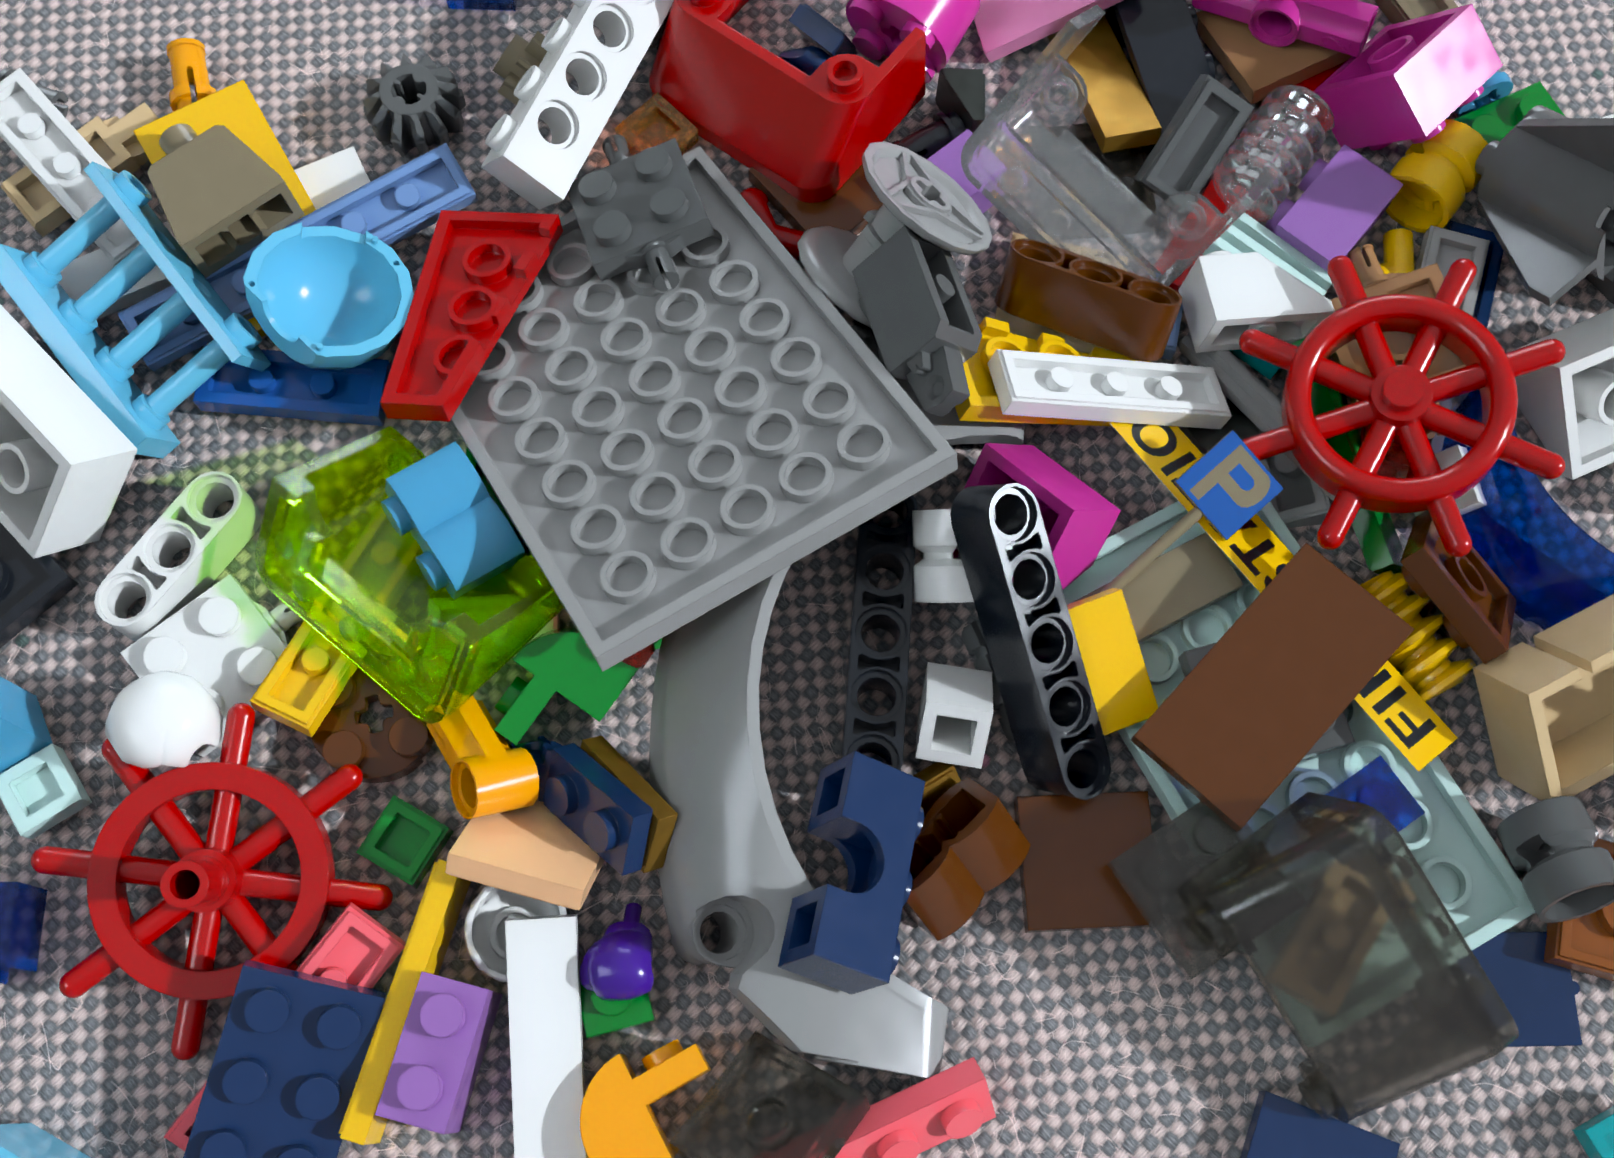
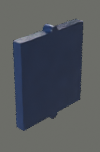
(1533, 991)

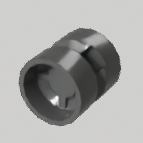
(1557, 851)

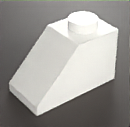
(1246, 292)

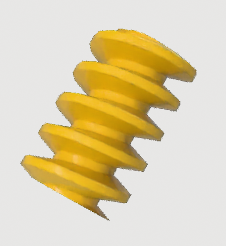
(1420, 656)

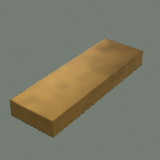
(1115, 101)

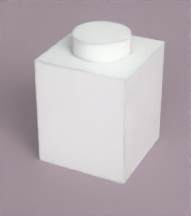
(954, 715)

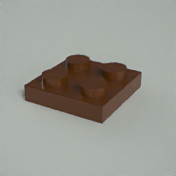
(1464, 588)

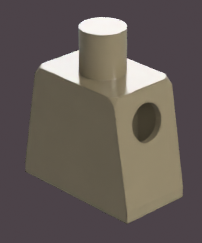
(218, 195)

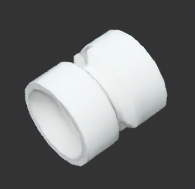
(939, 575)

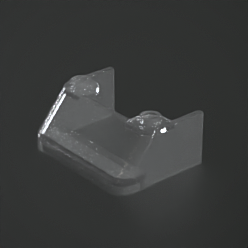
(1065, 194)

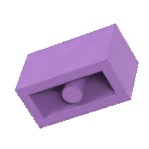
(1337, 206)
(439, 1054)

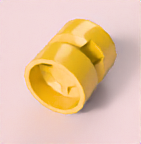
(1436, 177)

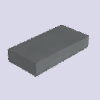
(1194, 139)

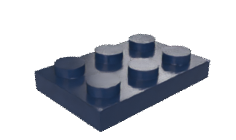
(284, 1066)

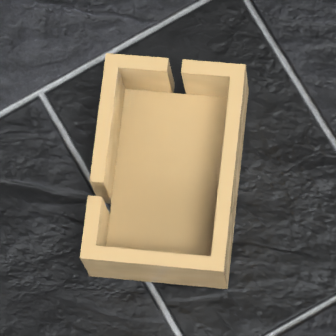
(1554, 705)

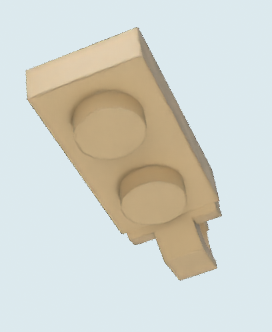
(113, 143)

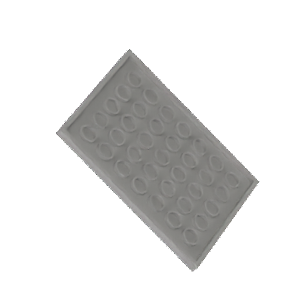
(688, 431)

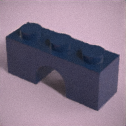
(873, 821)

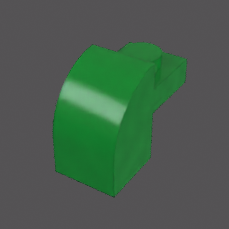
(561, 665)

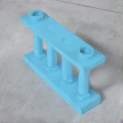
(70, 324)

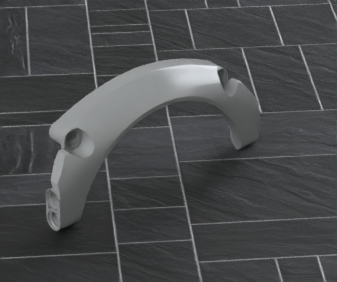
(732, 850)

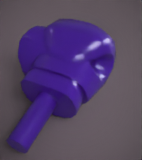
(621, 961)

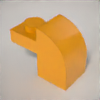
(618, 1108)

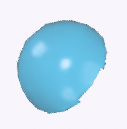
(328, 294)

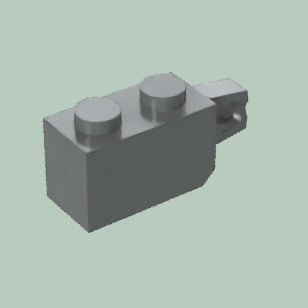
(920, 318)

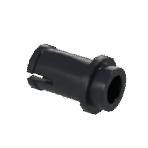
(934, 135)

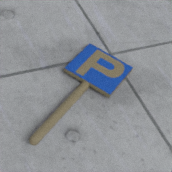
(1224, 487)

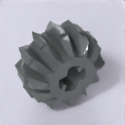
(414, 105)

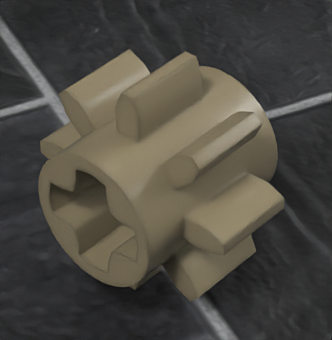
(516, 61)

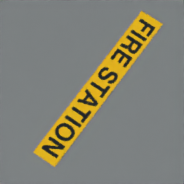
(1260, 557)

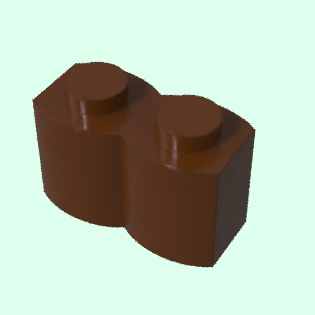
(959, 855)

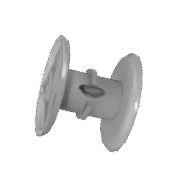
(913, 196)

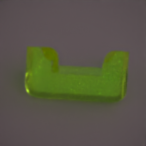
(359, 583)

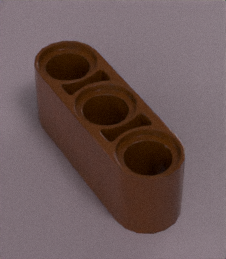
(1087, 299)

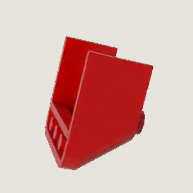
(770, 114)

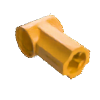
(484, 769)

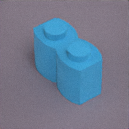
(452, 520)

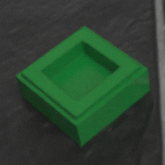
(405, 841)

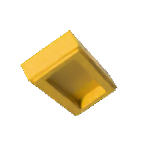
(1112, 660)

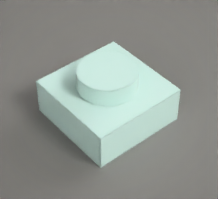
(42, 791)

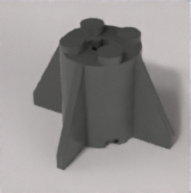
(1552, 201)

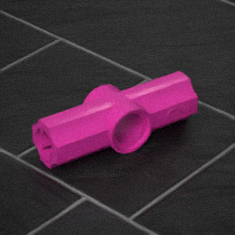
(1278, 23)

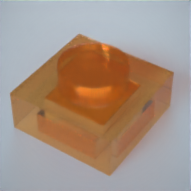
(655, 124)

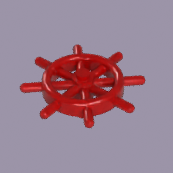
(1401, 403)
(209, 877)

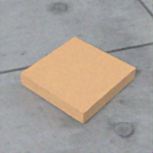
(526, 855)

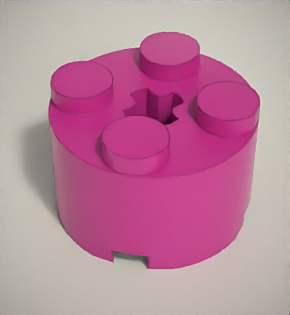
(886, 23)

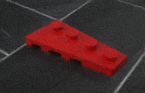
(461, 306)

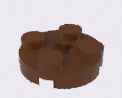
(379, 755)

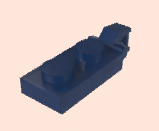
(592, 803)

